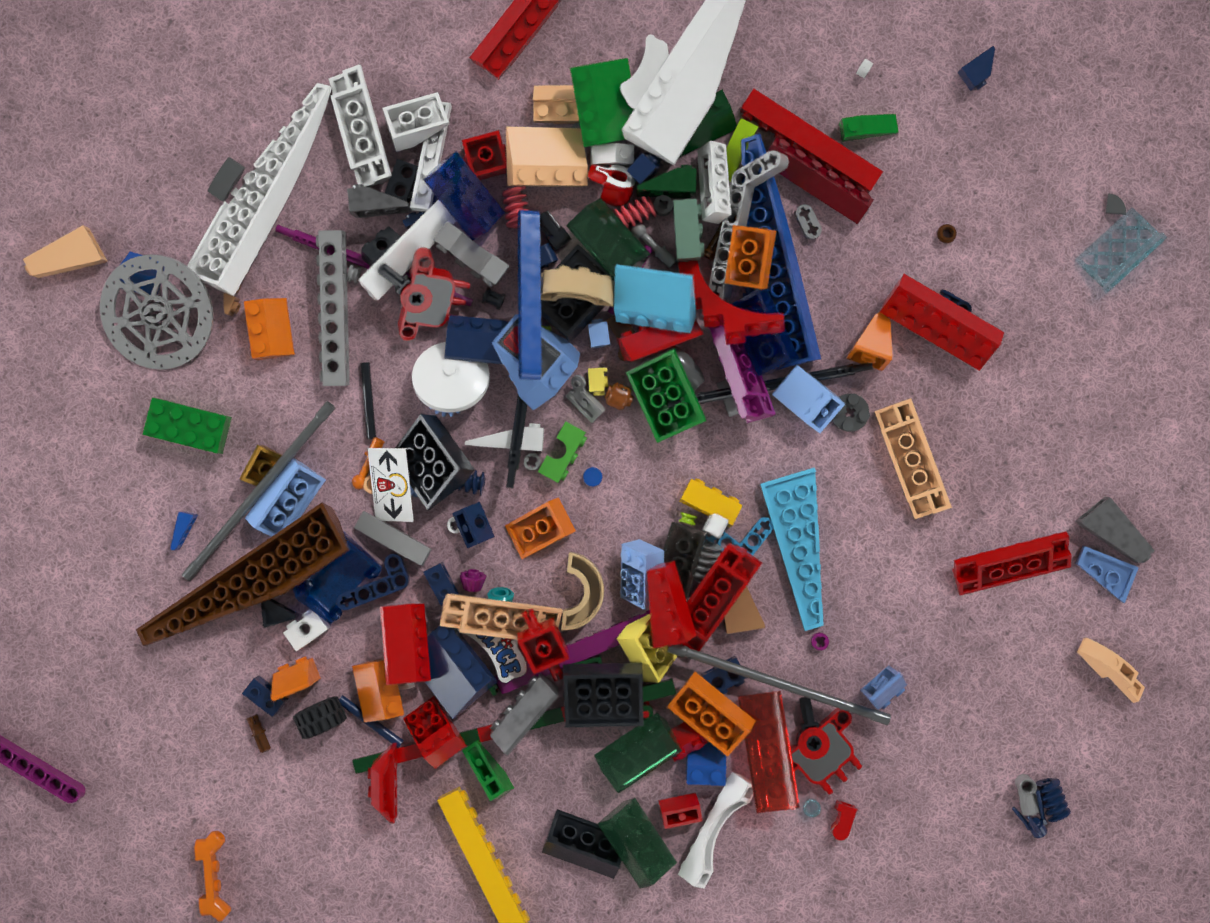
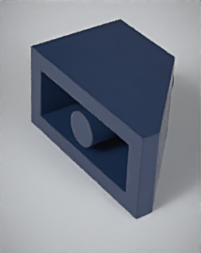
(978, 70)

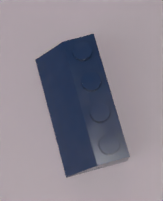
(472, 339)

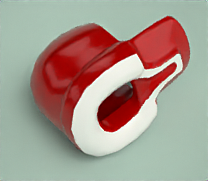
(616, 181)

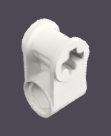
(715, 525)

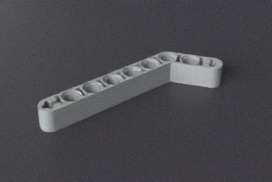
(742, 210)

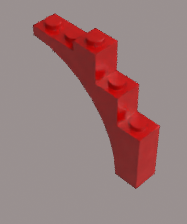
(717, 312)

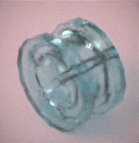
(816, 804)

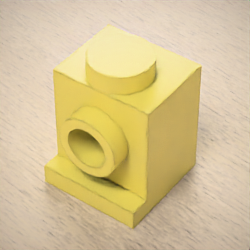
(597, 381)

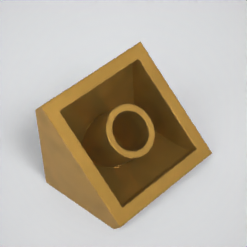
(259, 464)

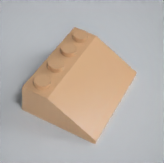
(545, 157)

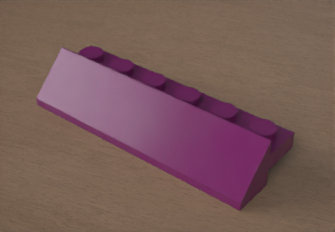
(745, 384)

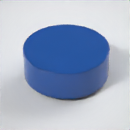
(592, 476)

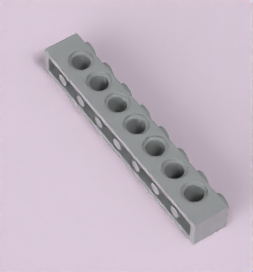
(338, 239)

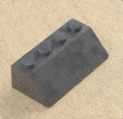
(524, 713)

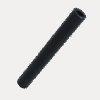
(368, 400)

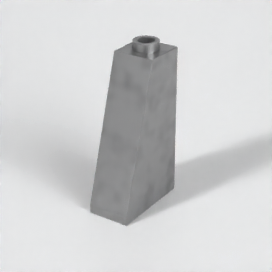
(1113, 527)

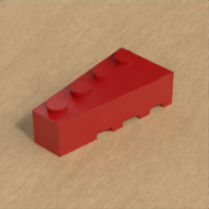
(668, 607)

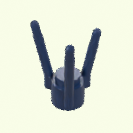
(1035, 825)

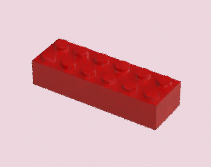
(942, 322)

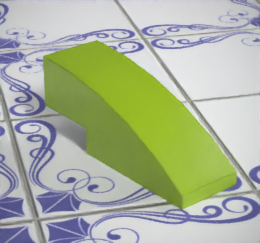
(743, 130)

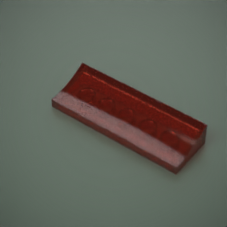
(769, 753)

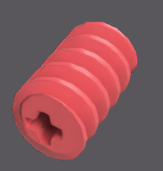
(515, 203)
(636, 212)

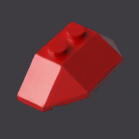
(384, 783)

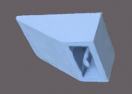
(808, 399)
(635, 561)

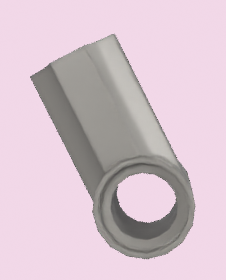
(1027, 796)

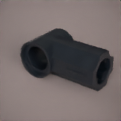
(555, 234)

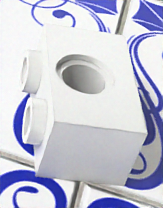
(298, 637)

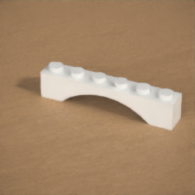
(699, 862)

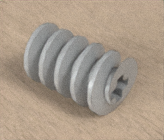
(707, 559)

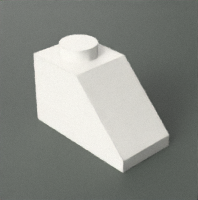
(612, 154)

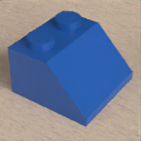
(706, 766)

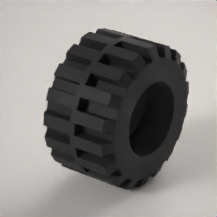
(320, 717)

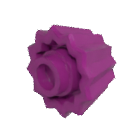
(472, 580)

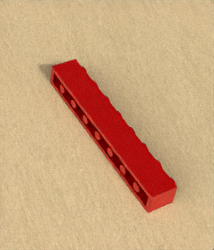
(810, 140)

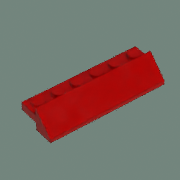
(512, 34)
(1012, 563)
(719, 591)

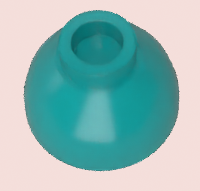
(501, 594)

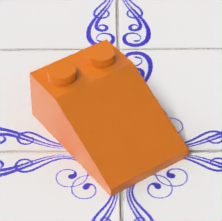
(540, 528)
(294, 678)

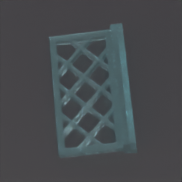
(1135, 257)

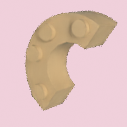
(577, 284)
(593, 592)

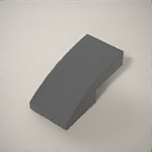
(225, 179)

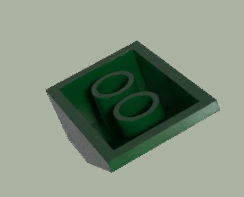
(674, 184)

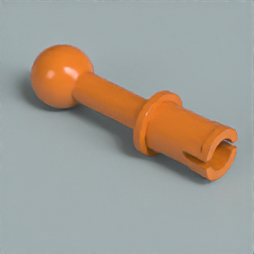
(358, 480)

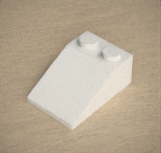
(415, 120)

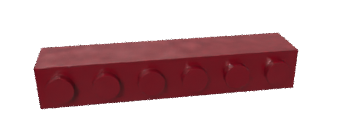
(823, 183)

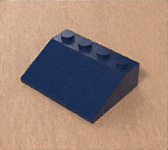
(456, 671)

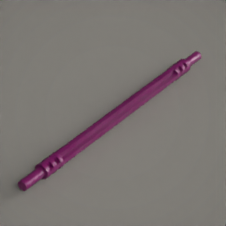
(351, 256)

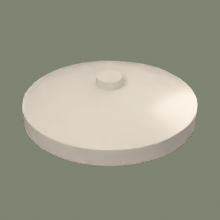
(449, 383)

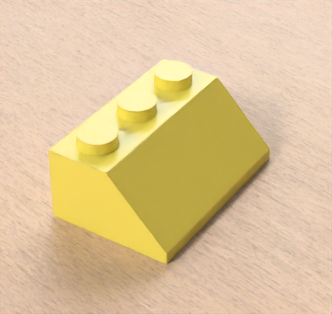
(638, 647)

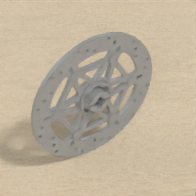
(161, 304)

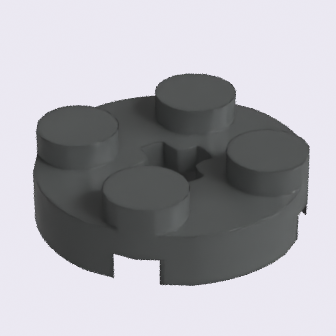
(861, 413)

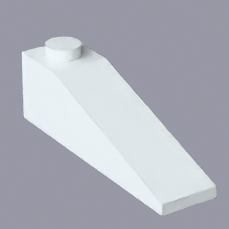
(532, 439)

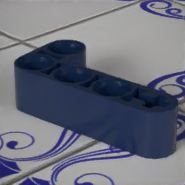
(373, 586)

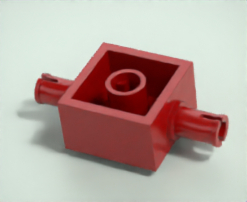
(474, 155)
(532, 641)

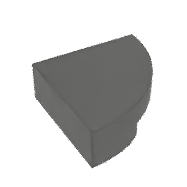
(1115, 205)

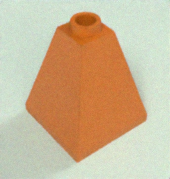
(874, 343)

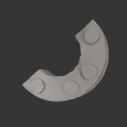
(470, 254)

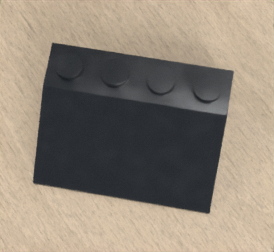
(572, 315)
(434, 460)
(603, 694)

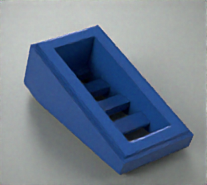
(182, 528)

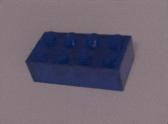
(464, 196)
(769, 350)

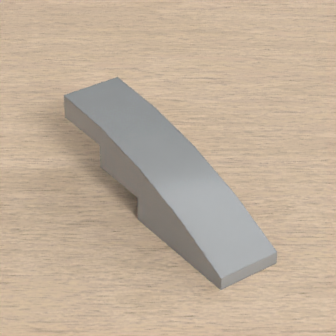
(393, 538)

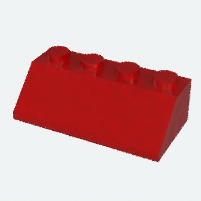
(651, 340)
(405, 644)

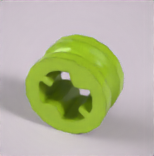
(688, 518)

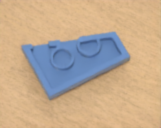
(1108, 571)

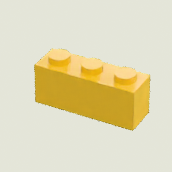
(710, 501)

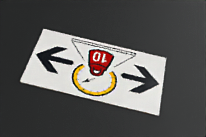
(390, 484)

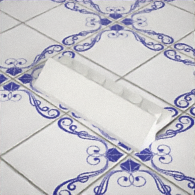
(359, 127)
(401, 254)

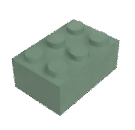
(688, 230)

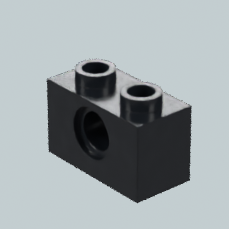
(384, 238)

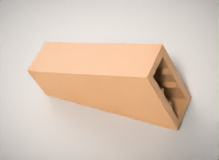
(66, 254)

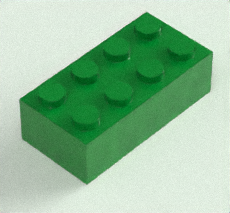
(187, 425)

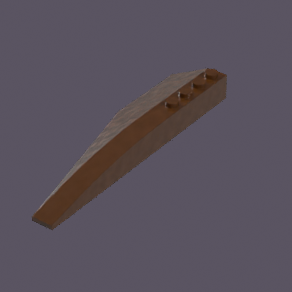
(257, 576)

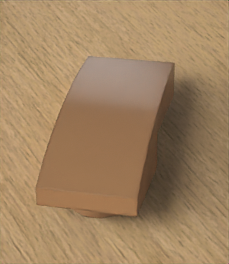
(231, 303)

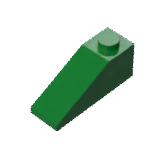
(867, 126)
(488, 771)

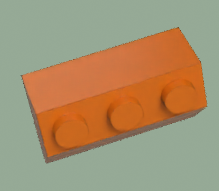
(750, 257)
(269, 328)
(375, 697)

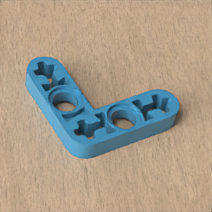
(757, 525)

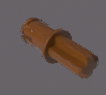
(258, 734)

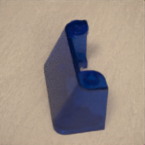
(341, 575)

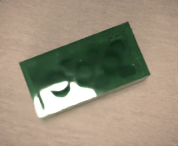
(637, 843)

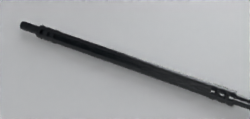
(836, 372)
(516, 441)

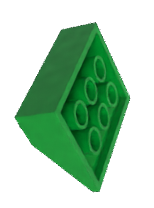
(600, 100)
(663, 381)

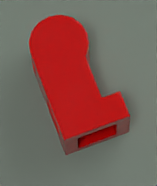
(845, 817)

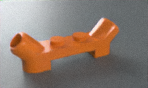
(210, 902)

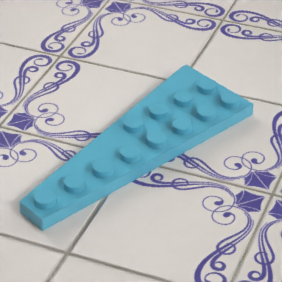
(794, 518)

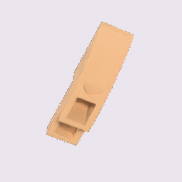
(1111, 665)

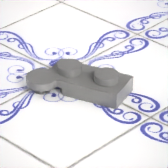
(584, 400)

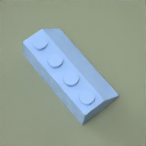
(285, 498)

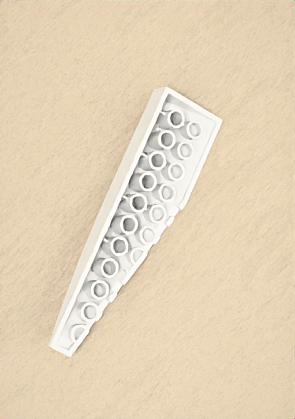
(685, 82)
(246, 221)

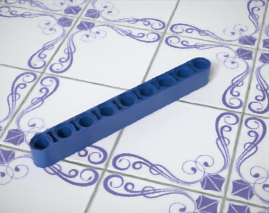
(529, 295)

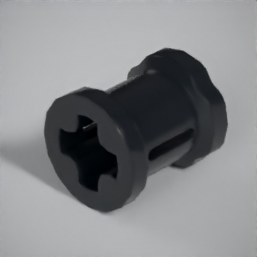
(493, 298)

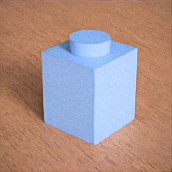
(599, 333)

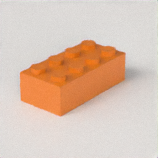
(711, 714)

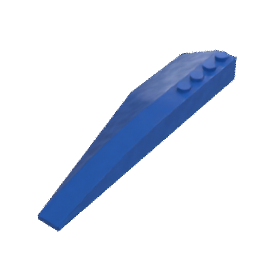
(785, 279)

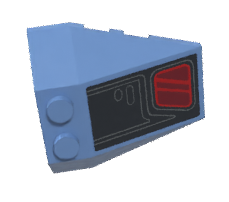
(558, 363)

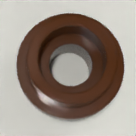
(946, 227)

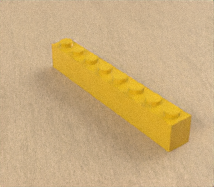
(481, 857)

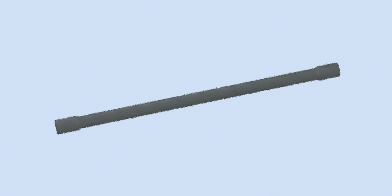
(321, 416)
(872, 714)

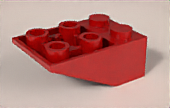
(434, 732)

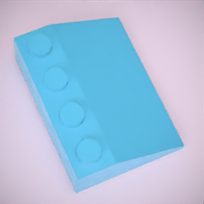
(654, 298)

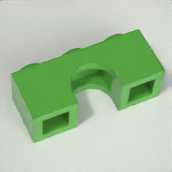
(556, 468)

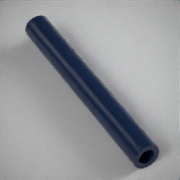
(375, 725)

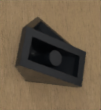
(276, 613)

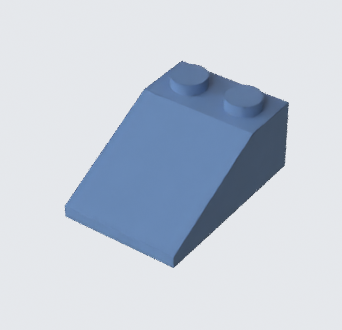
(884, 687)

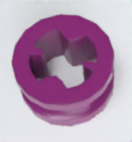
(825, 640)

